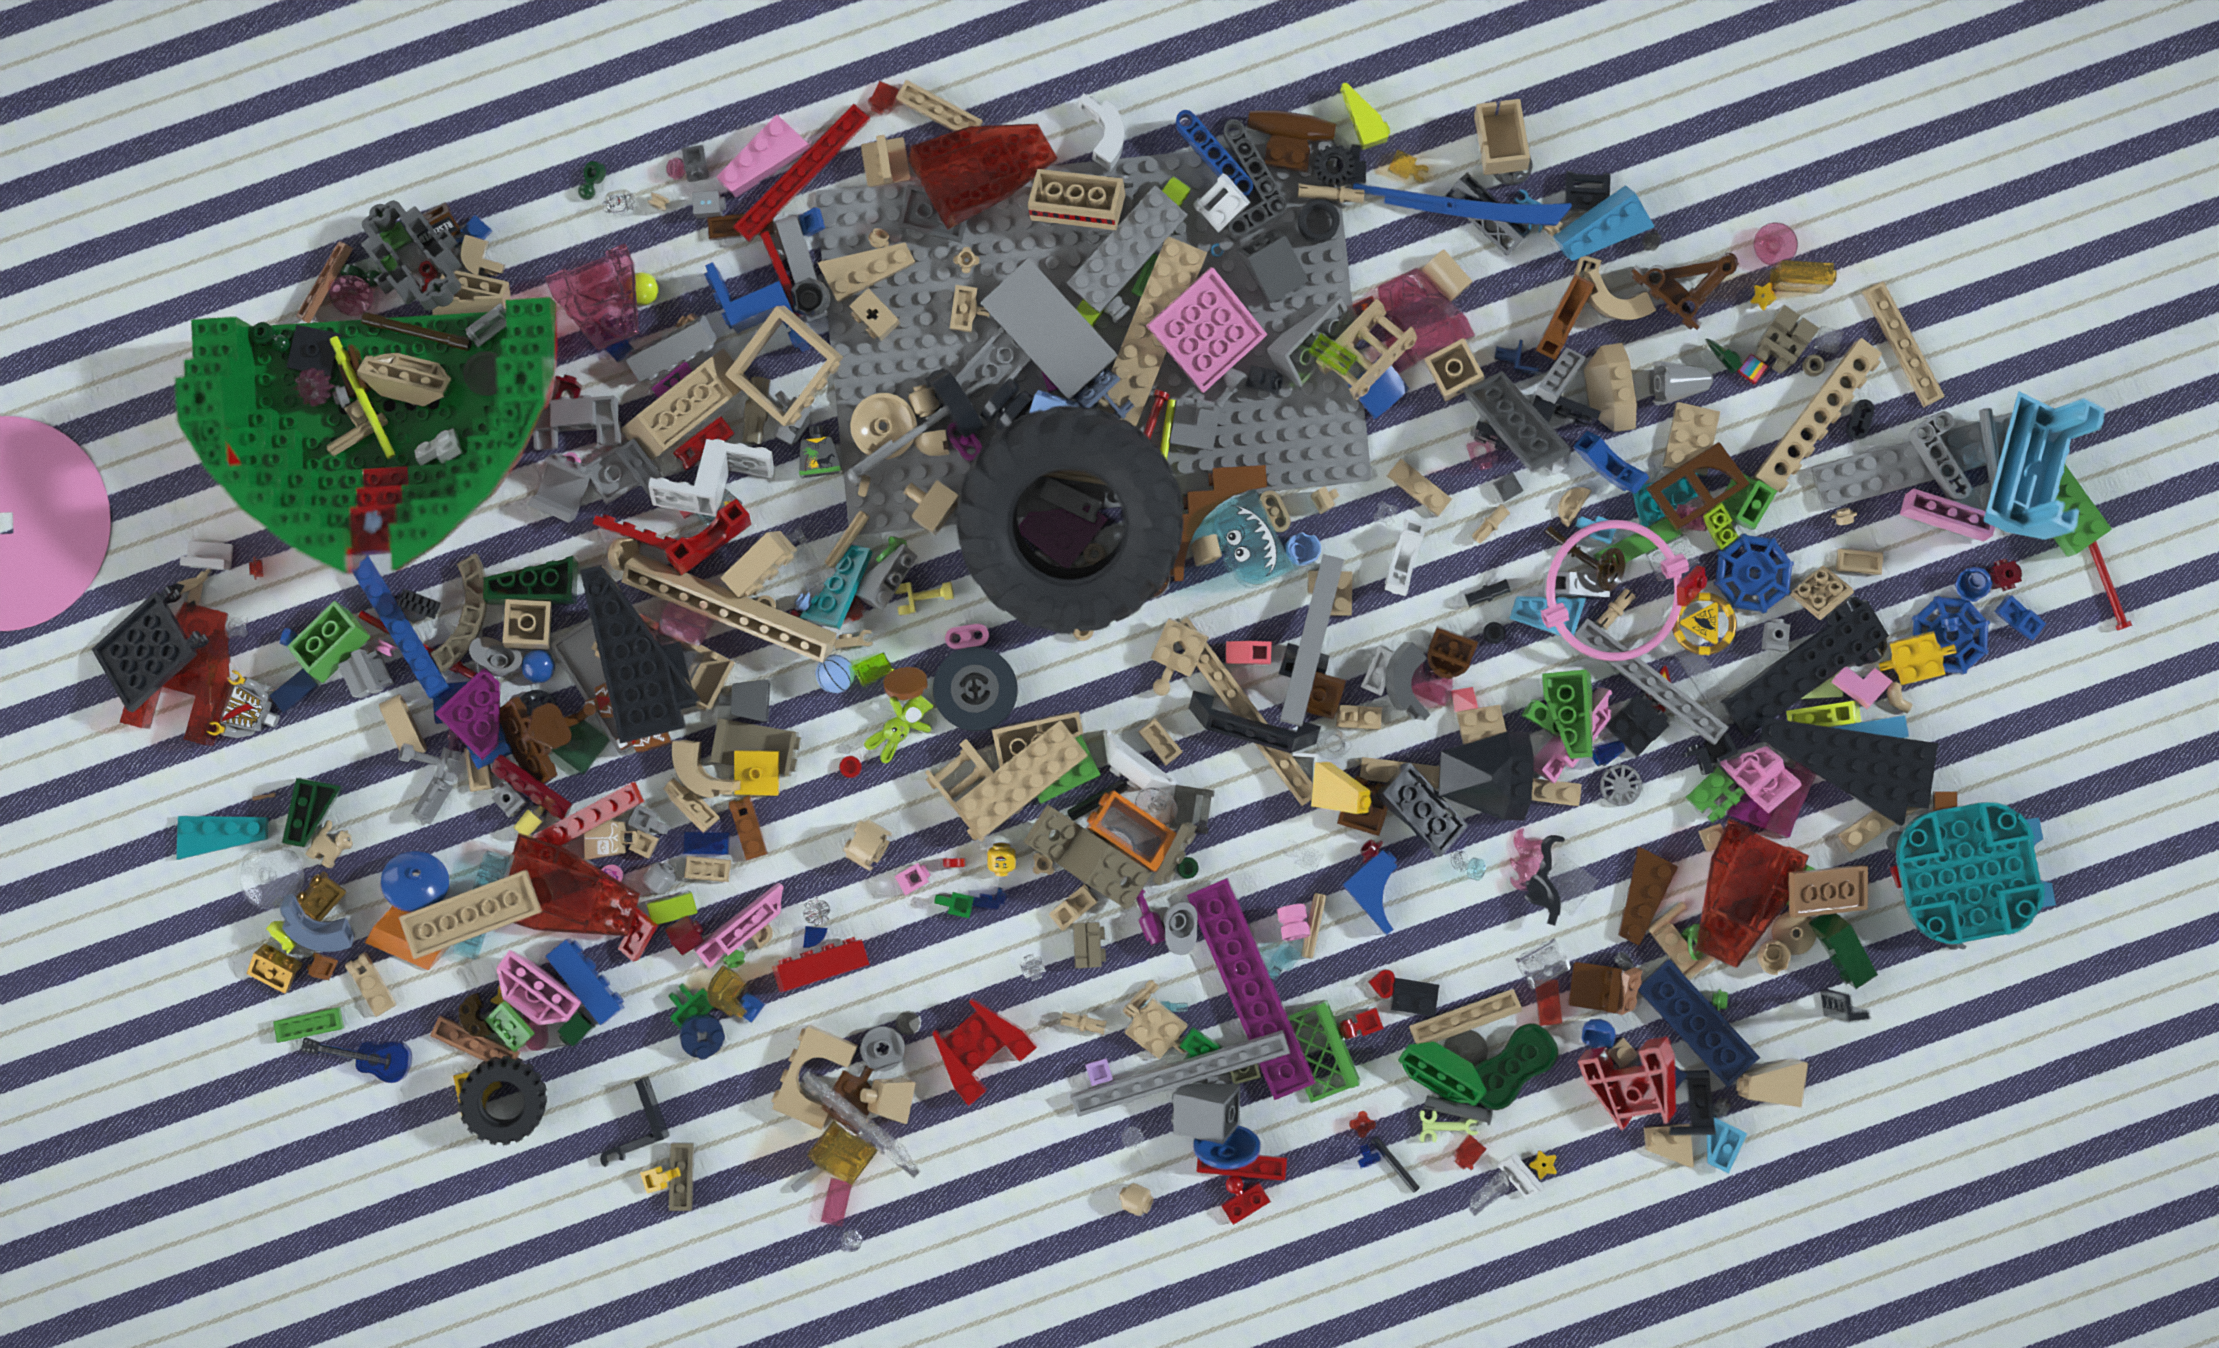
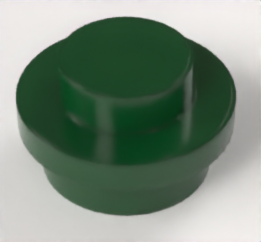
(1188, 868)

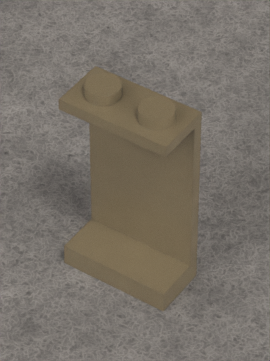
(745, 736)

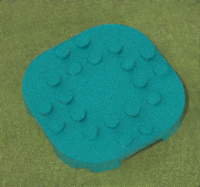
(1969, 872)

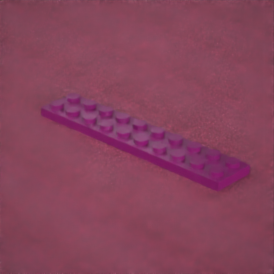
(1249, 984)

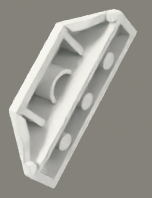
(1133, 766)

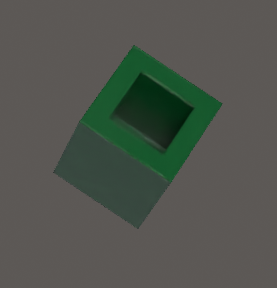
(575, 1029)

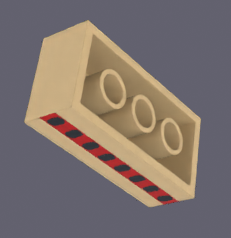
(1076, 199)

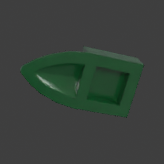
(1728, 358)

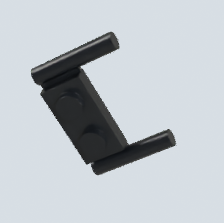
(1699, 1105)

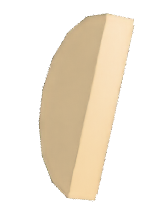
(1571, 504)

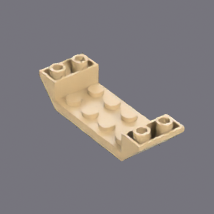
(683, 406)

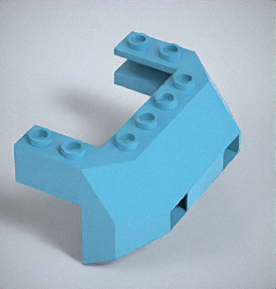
(2033, 465)

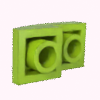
(1719, 526)
(671, 908)

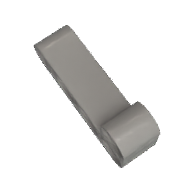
(1944, 457)

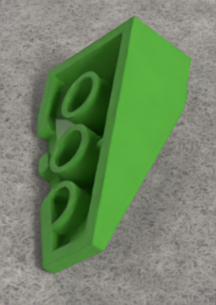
(1571, 708)

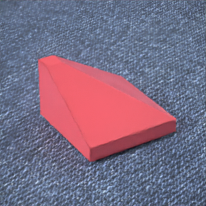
(1464, 699)

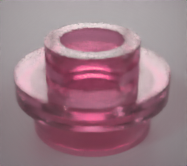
(675, 168)

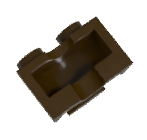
(471, 1017)

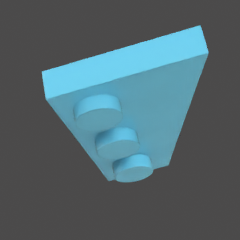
(1528, 611)

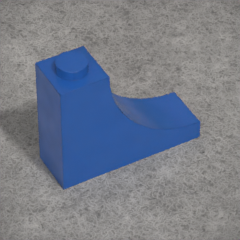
(1368, 887)

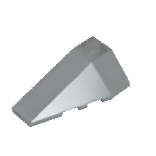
(1291, 348)

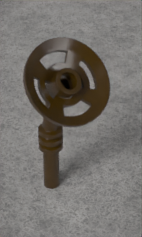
(1602, 566)

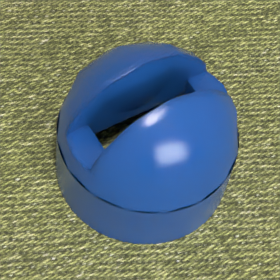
(287, 636)

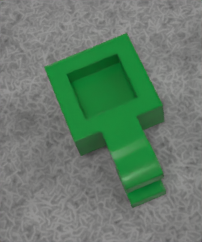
(958, 904)

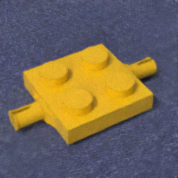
(1917, 658)

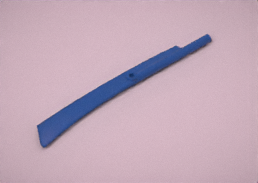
(1516, 213)

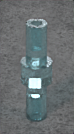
(1174, 1007)

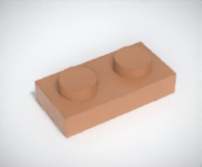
(1629, 987)

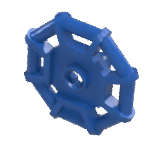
(1766, 574)
(1963, 636)

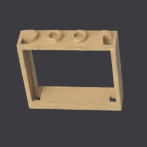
(819, 381)

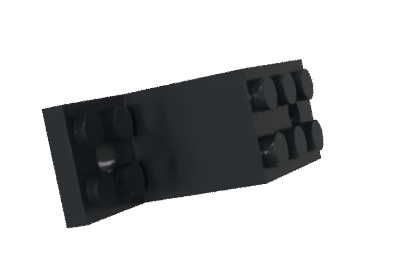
(1562, 408)

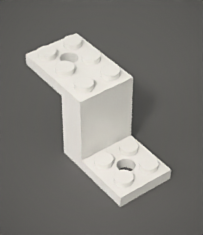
(711, 479)

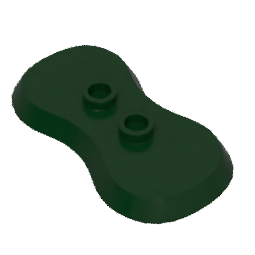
(1527, 1054)

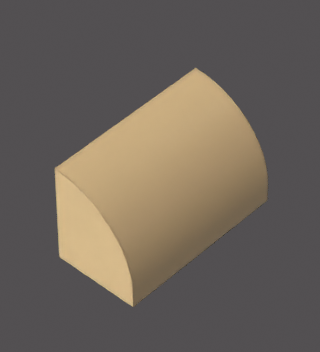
(1447, 275)

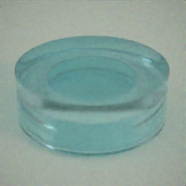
(1476, 869)

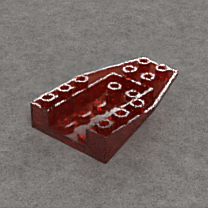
(978, 167)

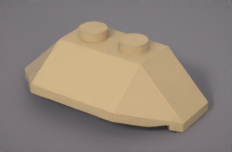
(405, 378)
(1611, 387)

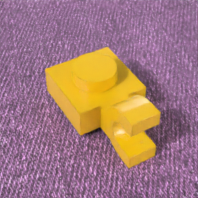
(655, 1179)

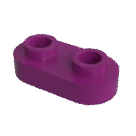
(962, 444)

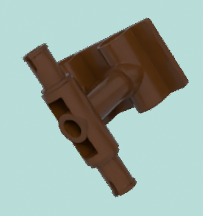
(1675, 294)

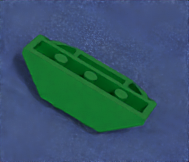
(1442, 1072)

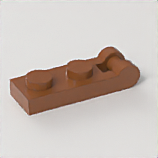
(748, 828)

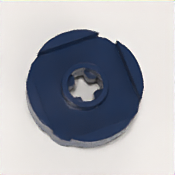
(701, 1048)

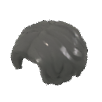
(810, 297)

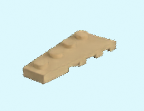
(861, 270)

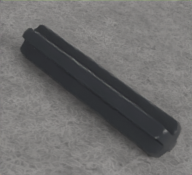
(1092, 802)

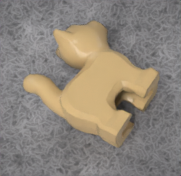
(327, 846)

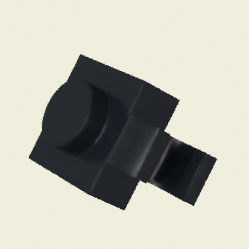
(1359, 174)

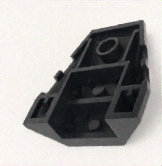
(1490, 775)

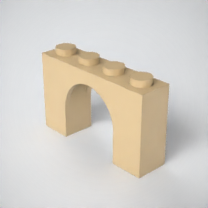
(791, 1098)

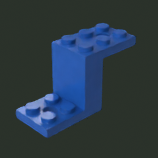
(751, 308)

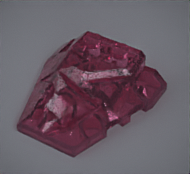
(600, 297)
(1418, 304)

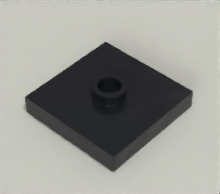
(312, 350)

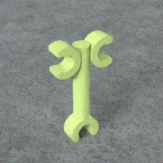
(1430, 1126)

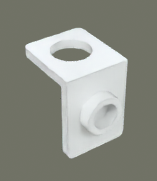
(1314, 756)

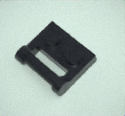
(1586, 198)

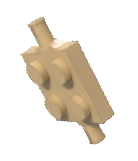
(1155, 1028)

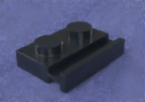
(1415, 997)

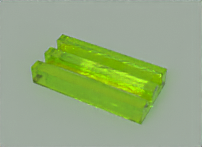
(1342, 350)

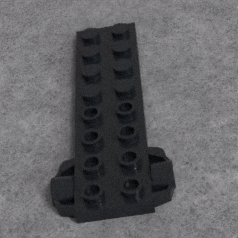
(1850, 637)

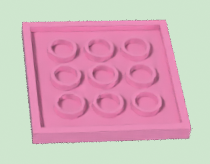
(1206, 330)

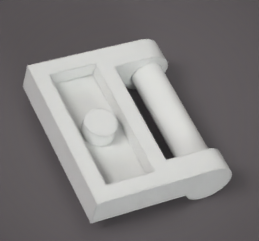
(1227, 208)

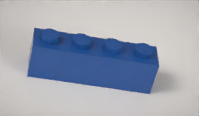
(585, 981)

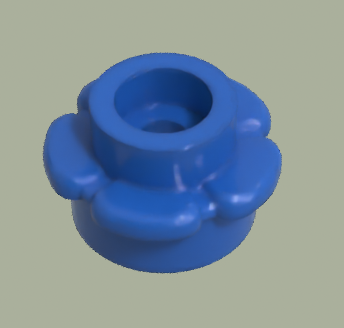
(1950, 623)

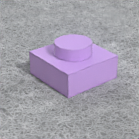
(1099, 1072)

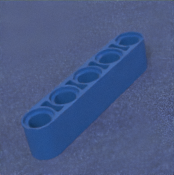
(1209, 145)

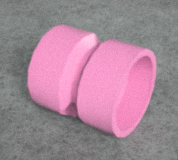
(1293, 920)

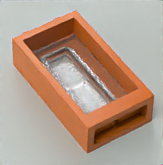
(1131, 830)

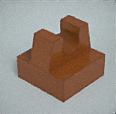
(322, 966)

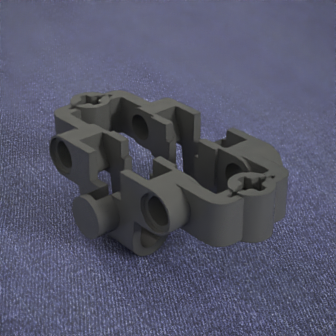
(438, 253)

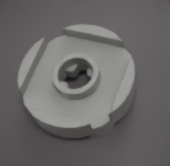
(876, 1059)

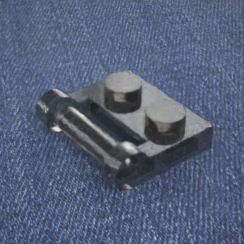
(1185, 800)

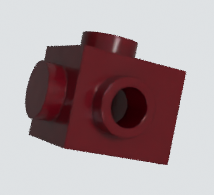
(685, 935)

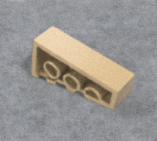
(1015, 737)

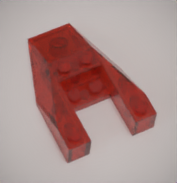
(202, 677)

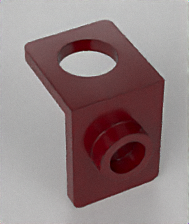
(568, 383)

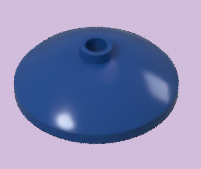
(410, 891)
(1236, 1152)

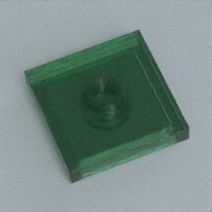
(583, 747)

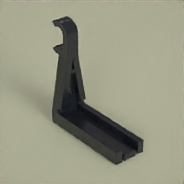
(654, 1117)

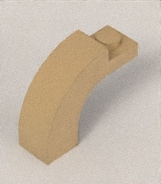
(1615, 308)
(689, 768)

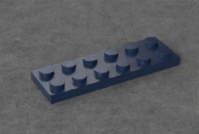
(1698, 1023)

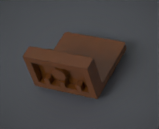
(1595, 987)

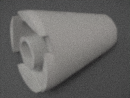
(1677, 381)

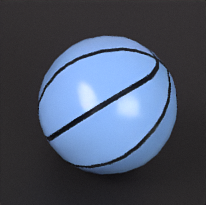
(835, 674)

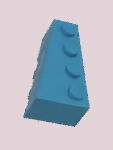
(1604, 225)

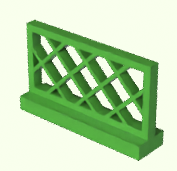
(1338, 1047)

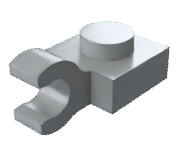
(645, 819)

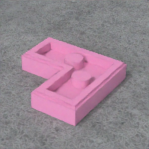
(1862, 690)

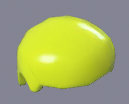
(645, 288)
(279, 934)

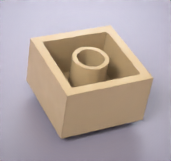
(1454, 369)
(527, 624)

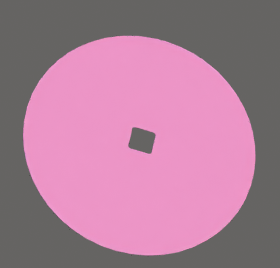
(57, 522)

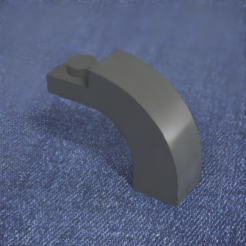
(1399, 677)

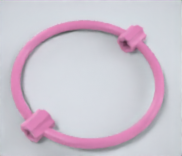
(1556, 614)

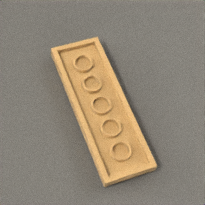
(1021, 779)
(470, 914)

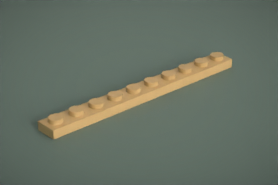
(1240, 705)
(1542, 789)

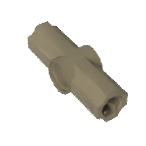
(754, 414)

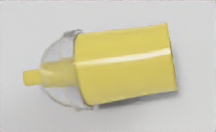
(531, 819)

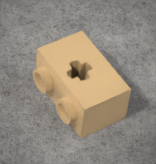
(868, 303)

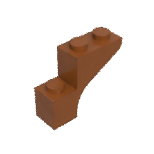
(1564, 317)

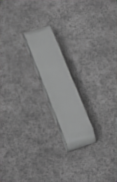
(797, 252)

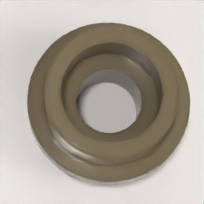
(1820, 365)

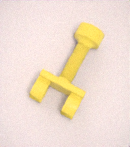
(945, 591)

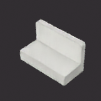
(208, 555)

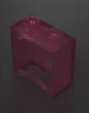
(684, 624)

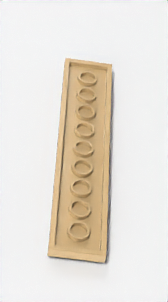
(1141, 351)

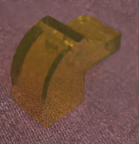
(724, 990)

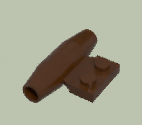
(1290, 136)

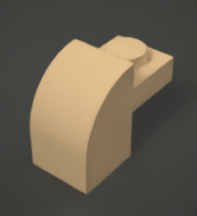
(473, 254)

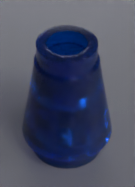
(1607, 752)

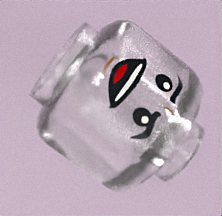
(620, 204)

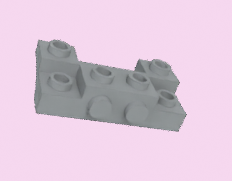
(575, 415)

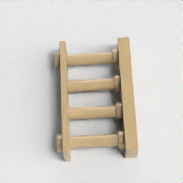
(1360, 330)
(981, 770)

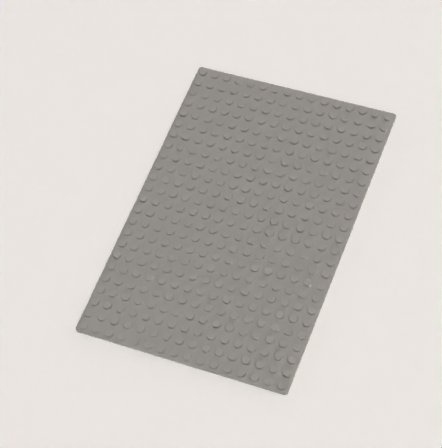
(1301, 435)

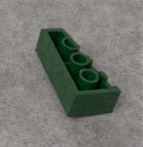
(545, 582)

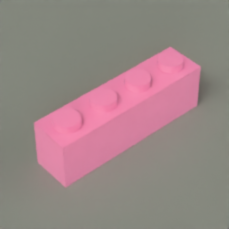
(1946, 514)

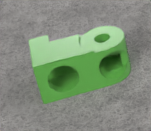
(1541, 716)

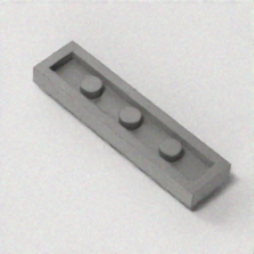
(1560, 375)

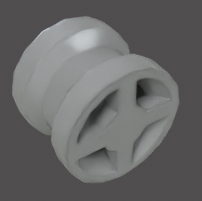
(1117, 309)

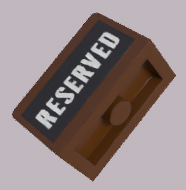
(439, 219)

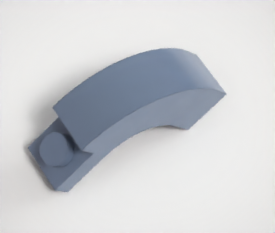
(314, 934)

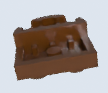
(1450, 653)

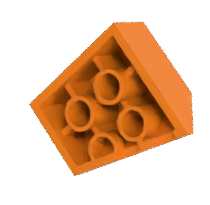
(390, 937)

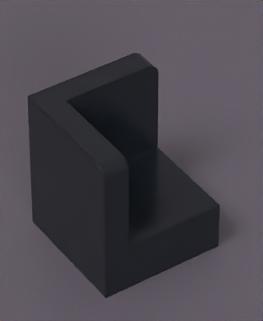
(1722, 749)

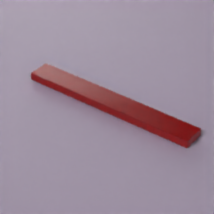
(801, 173)

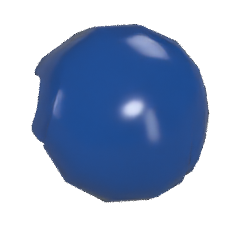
(1973, 584)
(538, 666)
(1598, 1033)

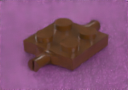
(850, 1089)

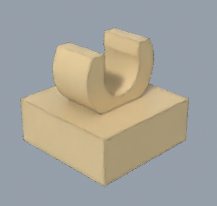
(1323, 499)

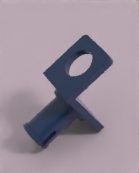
(1514, 355)

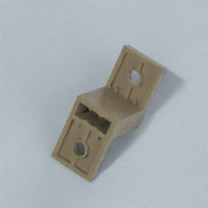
(1087, 857)

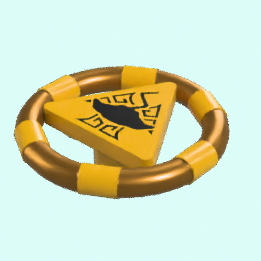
(1705, 624)

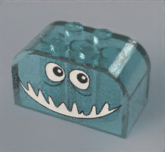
(1250, 542)

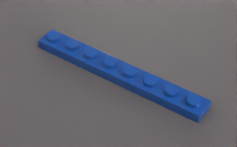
(400, 628)

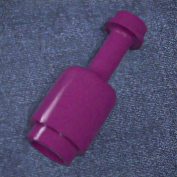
(1150, 921)

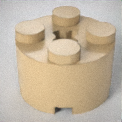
(867, 844)

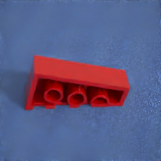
(820, 965)

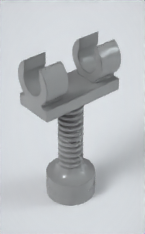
(407, 753)

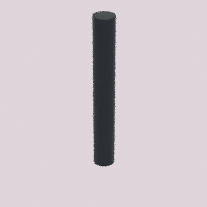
(1395, 1164)

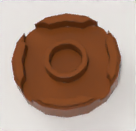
(905, 683)

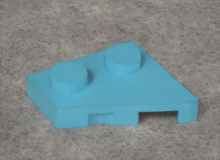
(1724, 1145)

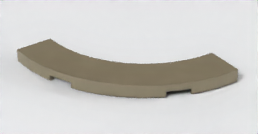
(471, 617)

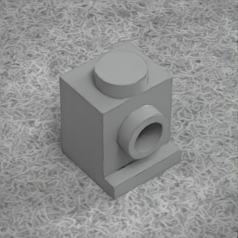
(1770, 641)
(516, 802)

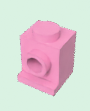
(905, 881)

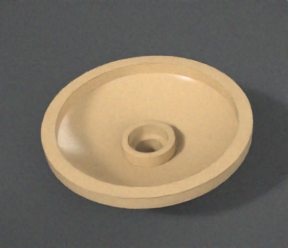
(881, 408)

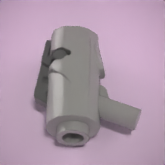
(791, 433)

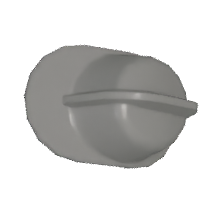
(494, 656)
(1180, 928)

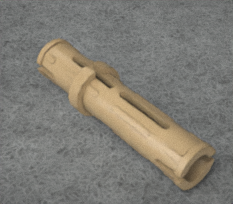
(1330, 193)

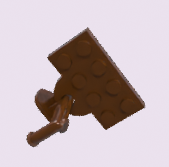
(538, 734)

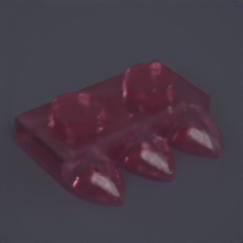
(1430, 687)

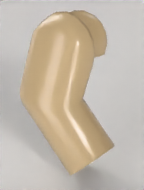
(1895, 697)

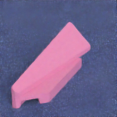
(1554, 756)
(741, 926)

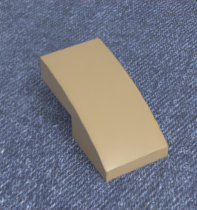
(1073, 907)

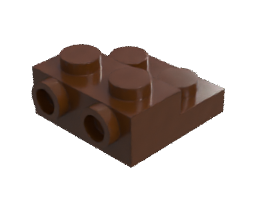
(1366, 822)

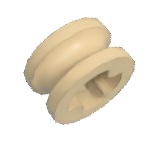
(658, 201)

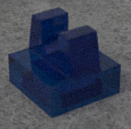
(1368, 1158)

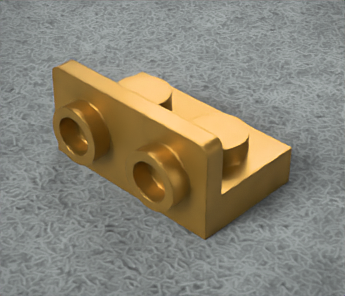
(320, 896)
(273, 968)

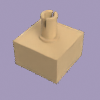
(933, 506)

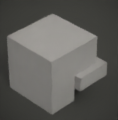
(365, 673)

